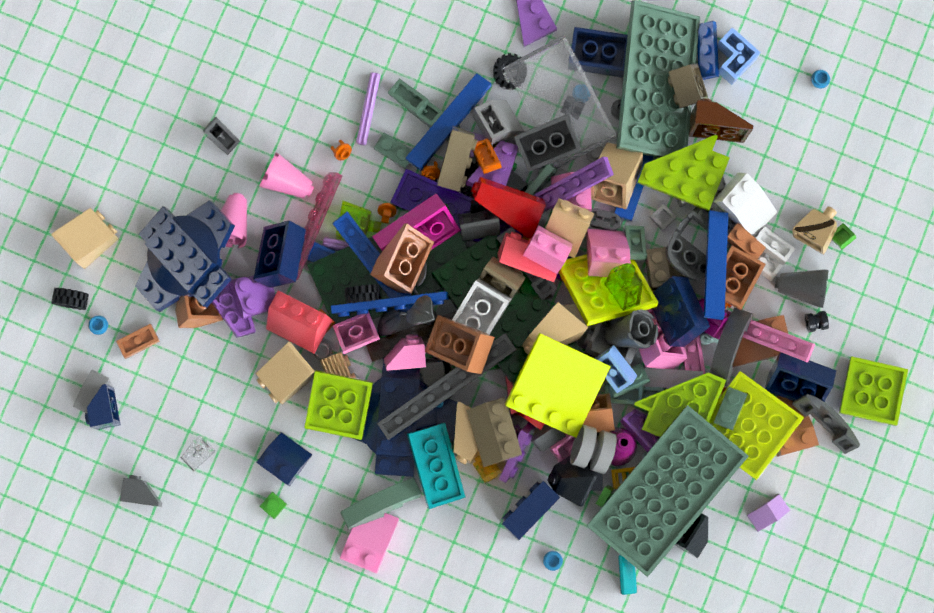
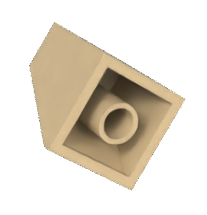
(619, 187)
(570, 223)
(86, 237)
(558, 325)
(285, 374)
(464, 442)

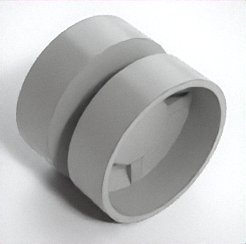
(596, 450)

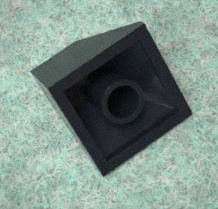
(572, 481)
(695, 537)

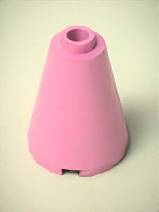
(286, 178)
(236, 211)

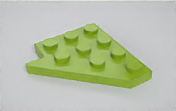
(688, 173)
(664, 407)

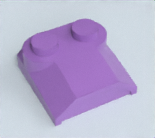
(251, 296)

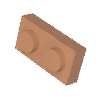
(744, 241)
(138, 341)

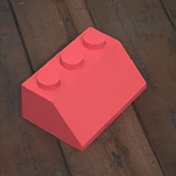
(512, 252)
(297, 322)

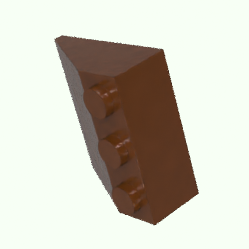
(713, 119)

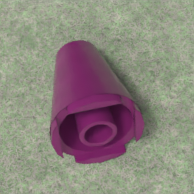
(624, 453)

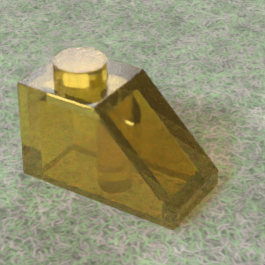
(486, 473)

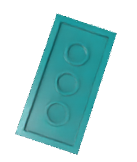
(436, 465)

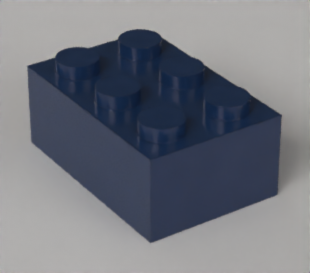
(600, 51)
(279, 254)
(679, 312)
(796, 378)
(529, 510)

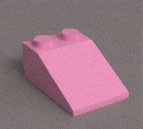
(605, 251)
(660, 354)
(369, 543)

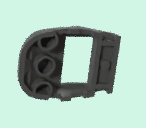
(683, 254)

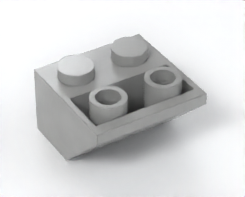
(497, 121)

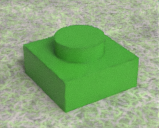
(843, 236)
(605, 495)
(273, 505)

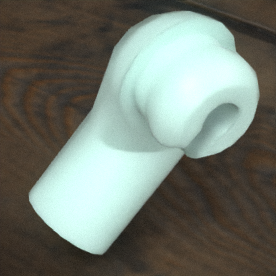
(707, 339)

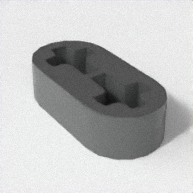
(601, 224)

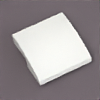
(775, 254)

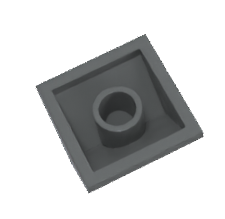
(478, 225)

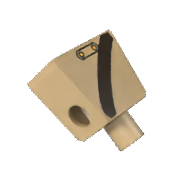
(817, 229)

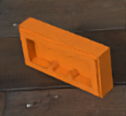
(486, 156)

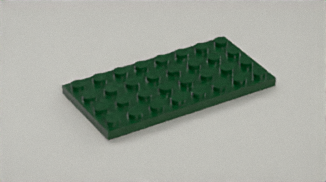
(346, 270)
(522, 313)

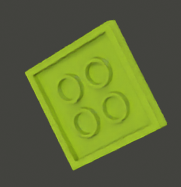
(873, 391)
(338, 405)

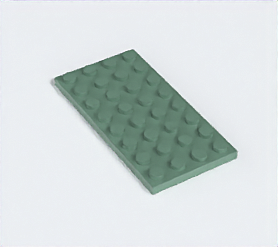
(656, 44)
(667, 490)

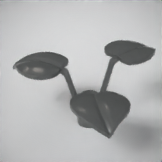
(421, 312)

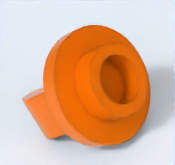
(342, 151)
(431, 172)
(387, 211)

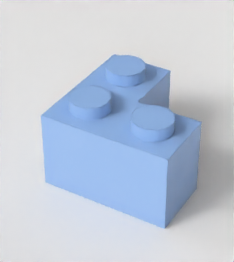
(740, 55)
(620, 373)

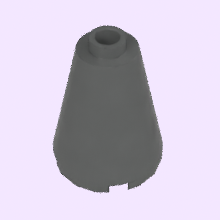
(804, 286)
(633, 331)

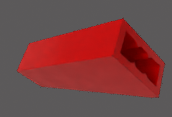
(509, 204)

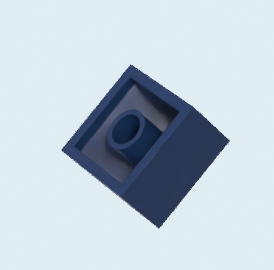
(103, 409)
(284, 459)

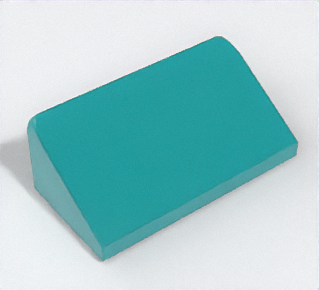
(627, 576)

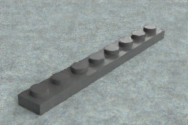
(442, 390)

